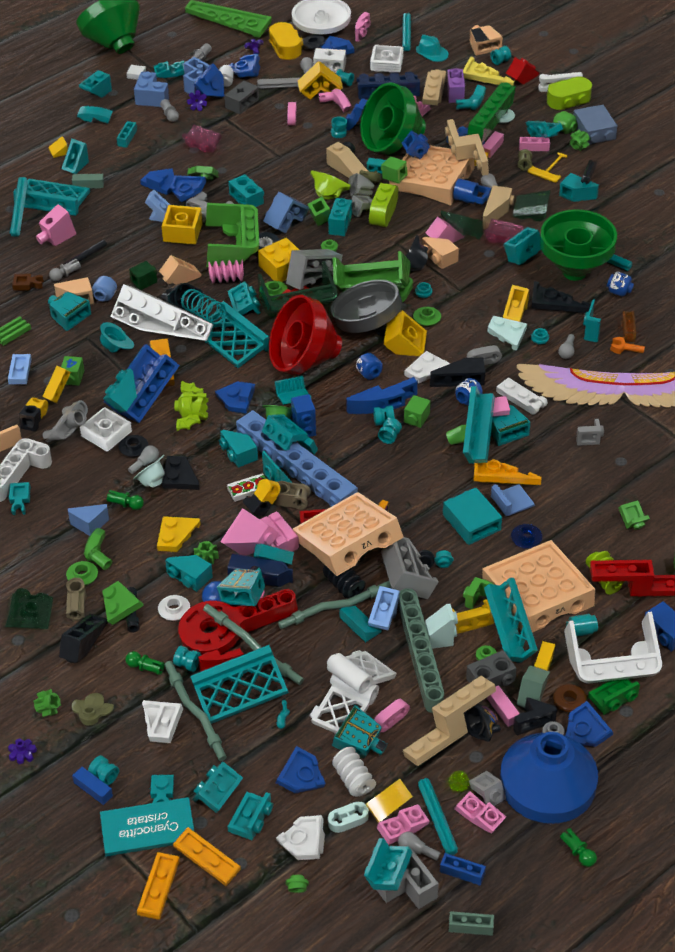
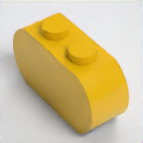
(285, 40)

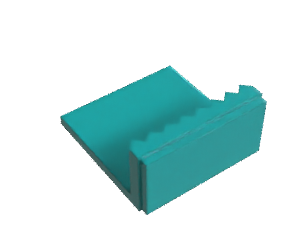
(592, 325)
(290, 388)
(272, 470)

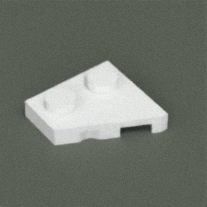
(421, 367)
(161, 720)

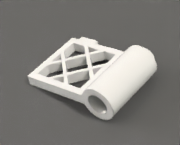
(359, 672)
(345, 692)

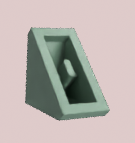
(532, 685)

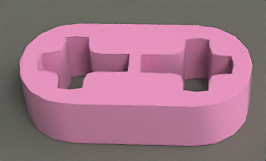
(291, 116)
(392, 714)

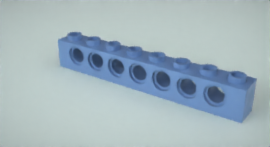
(298, 462)

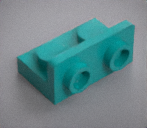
(244, 299)
(283, 431)
(218, 786)

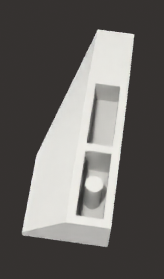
(158, 316)

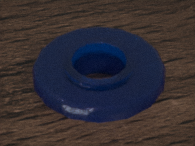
(524, 541)

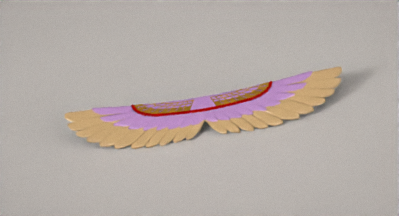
(601, 387)

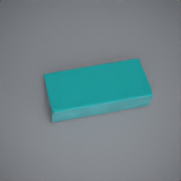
(358, 623)

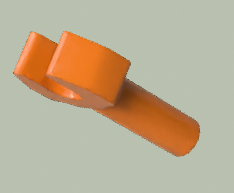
(619, 345)

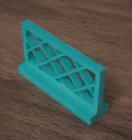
(45, 201)
(244, 328)
(236, 668)

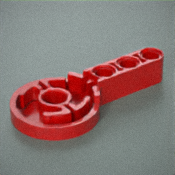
(195, 621)

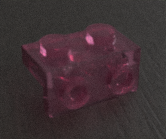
(202, 138)
(501, 231)

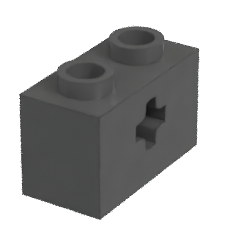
(241, 97)

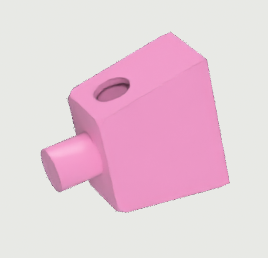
(56, 227)

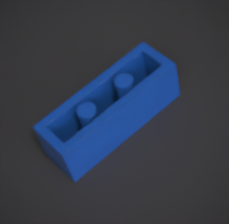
(92, 785)
(462, 869)

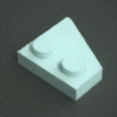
(507, 330)

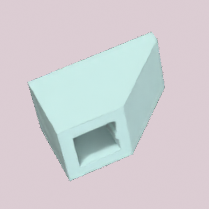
(442, 627)

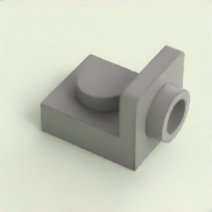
(360, 203)
(590, 434)
(489, 788)

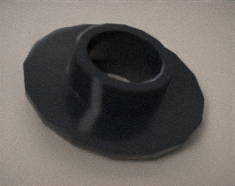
(313, 41)
(133, 451)

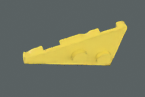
(483, 73)

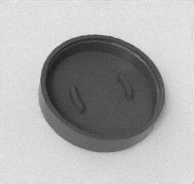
(366, 306)

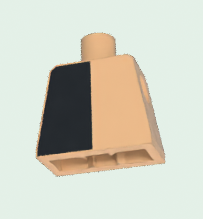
(484, 39)

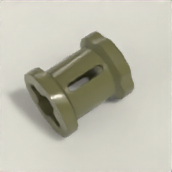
(521, 156)

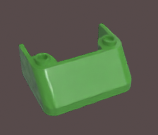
(237, 221)
(393, 271)

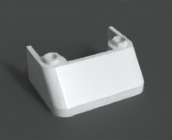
(643, 661)

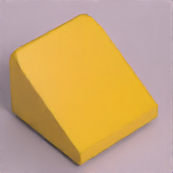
(59, 147)

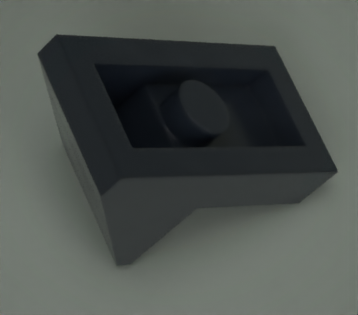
(535, 717)

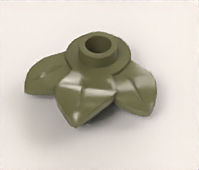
(91, 708)

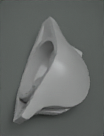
(360, 185)

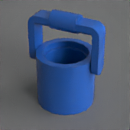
(468, 191)

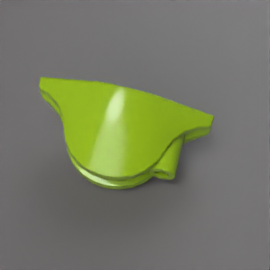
(328, 186)

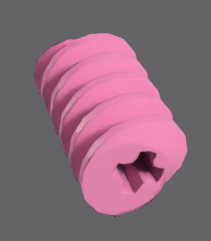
(226, 271)

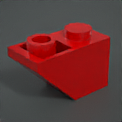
(522, 71)

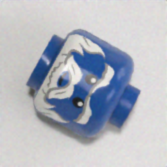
(620, 284)
(369, 366)
(463, 390)

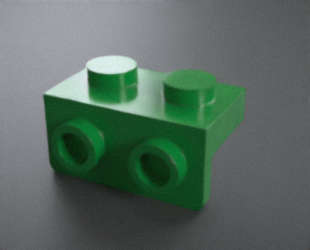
(614, 694)

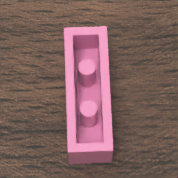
(493, 143)
(534, 143)
(503, 706)

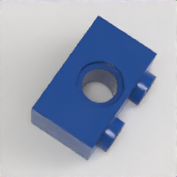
(304, 414)

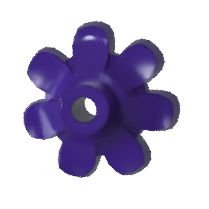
(254, 45)
(200, 100)
(22, 750)

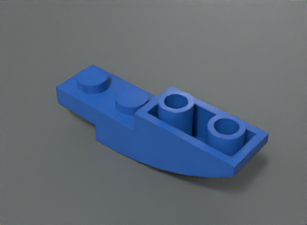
(376, 397)

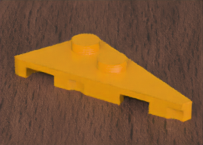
(503, 473)

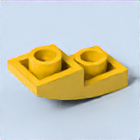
(389, 800)

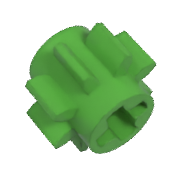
(579, 140)
(207, 551)
(47, 703)

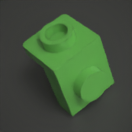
(633, 515)
(473, 592)

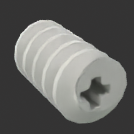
(353, 772)

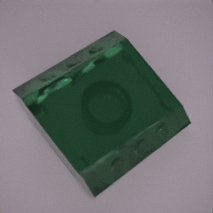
(532, 205)
(464, 224)
(28, 610)

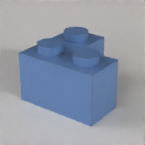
(192, 71)
(149, 91)
(283, 212)

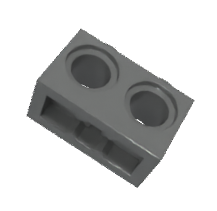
(495, 668)

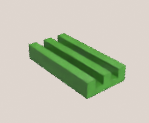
(13, 330)

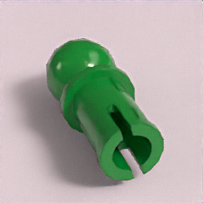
(135, 502)
(134, 659)
(586, 856)

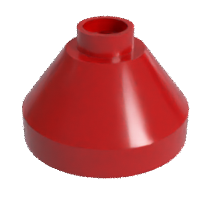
(302, 336)

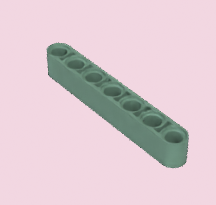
(420, 649)

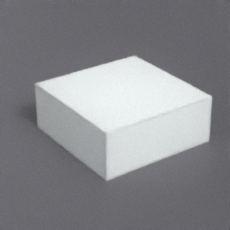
(134, 71)

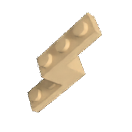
(434, 87)
(467, 147)
(449, 720)

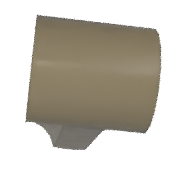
(75, 599)

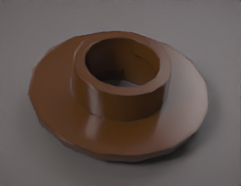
(569, 690)

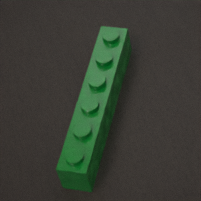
(492, 111)

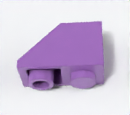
(456, 85)

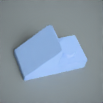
(158, 205)
(384, 608)

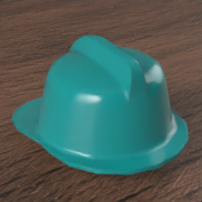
(431, 49)
(114, 337)

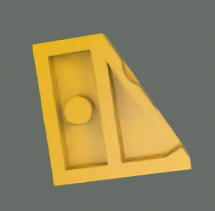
(175, 532)

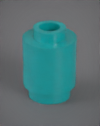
(584, 624)

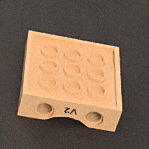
(435, 174)
(348, 532)
(545, 582)

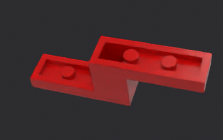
(637, 573)

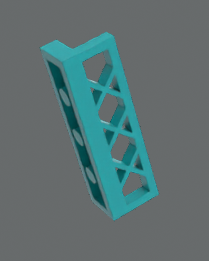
(478, 426)
(507, 623)

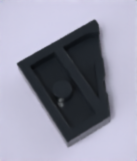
(179, 474)

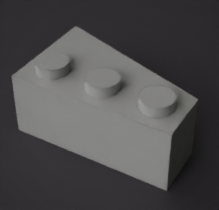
(306, 266)
(406, 569)

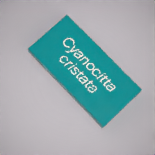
(145, 826)

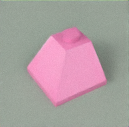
(247, 532)

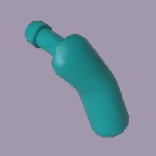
(282, 715)

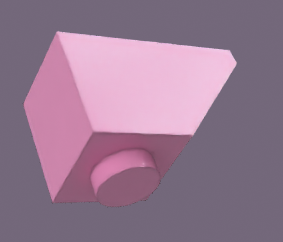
(443, 230)

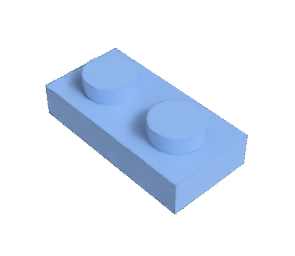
(19, 369)

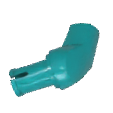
(474, 101)

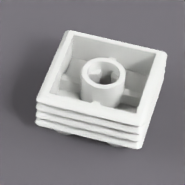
(386, 58)
(105, 429)

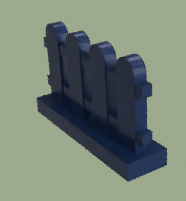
(367, 85)

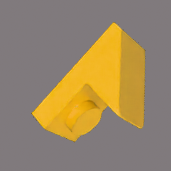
(516, 303)

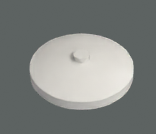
(321, 16)

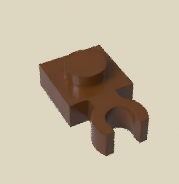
(26, 281)

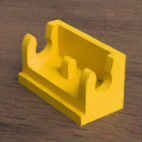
(474, 618)

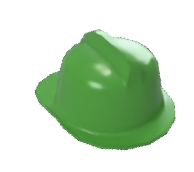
(277, 410)

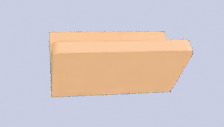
(9, 437)

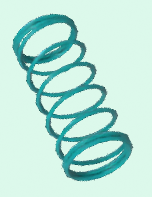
(213, 302)

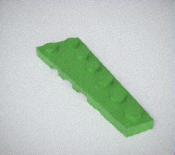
(240, 20)

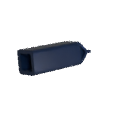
(273, 571)

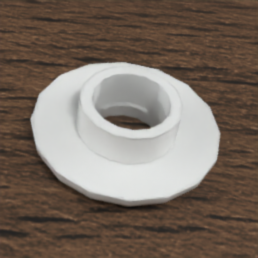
(173, 614)

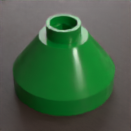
(110, 23)
(389, 118)
(578, 241)

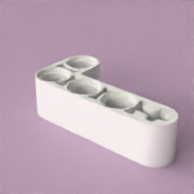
(20, 458)

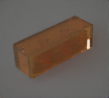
(629, 326)

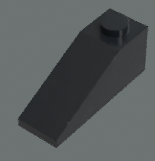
(457, 372)
(81, 637)

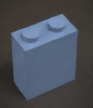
(596, 123)

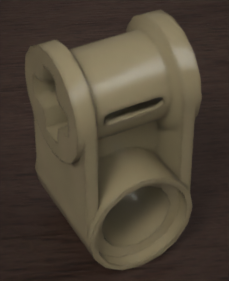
(290, 495)

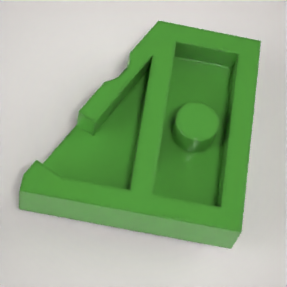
(119, 602)

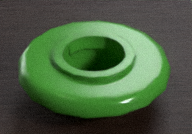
(278, 287)
(421, 318)
(88, 577)

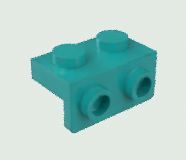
(543, 129)
(250, 815)
(387, 866)

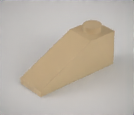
(343, 160)
(497, 204)

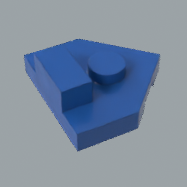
(338, 43)
(247, 66)
(211, 82)
(159, 180)
(187, 186)
(236, 396)
(587, 726)
(301, 772)

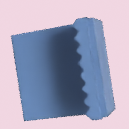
(511, 499)

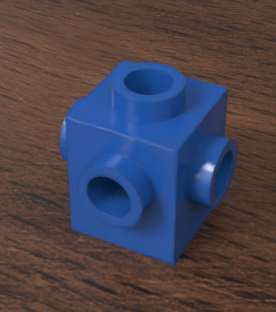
(416, 144)

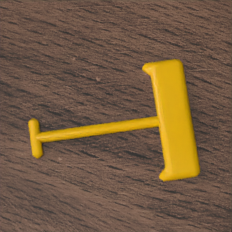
(546, 174)

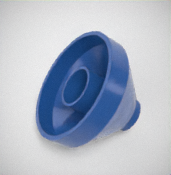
(549, 777)

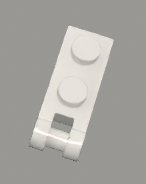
(544, 78)
(521, 396)

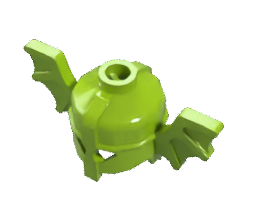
(191, 406)

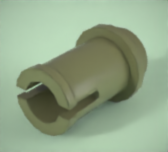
(374, 176)

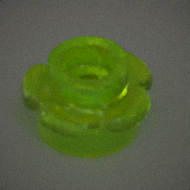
(458, 776)

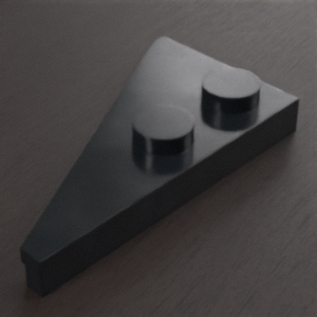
(556, 300)

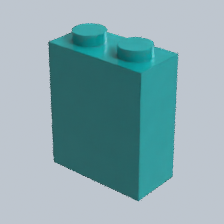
(472, 516)

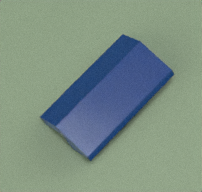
(150, 377)

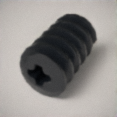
(347, 582)

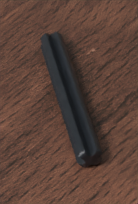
(589, 170)

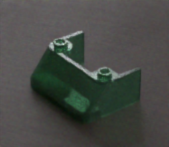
(325, 294)

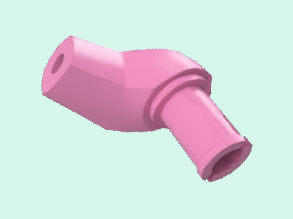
(338, 97)

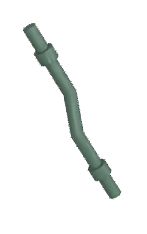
(299, 616)
(223, 619)
(213, 739)

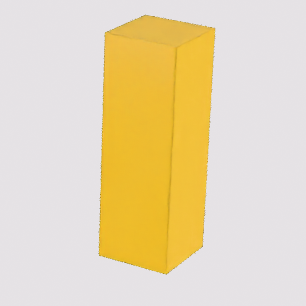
(56, 384)
(545, 656)

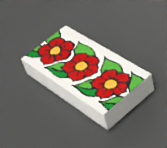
(244, 487)

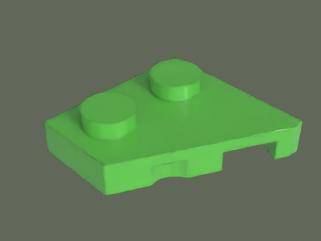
(203, 171)

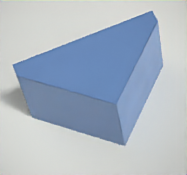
(88, 517)

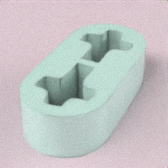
(348, 817)

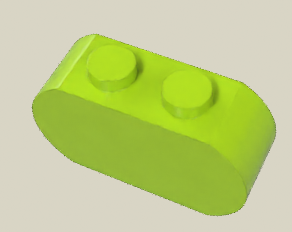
(569, 93)
(383, 204)

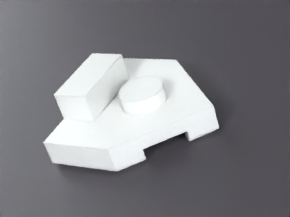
(304, 838)

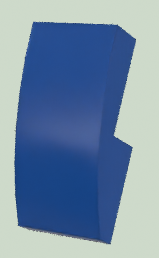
(356, 113)

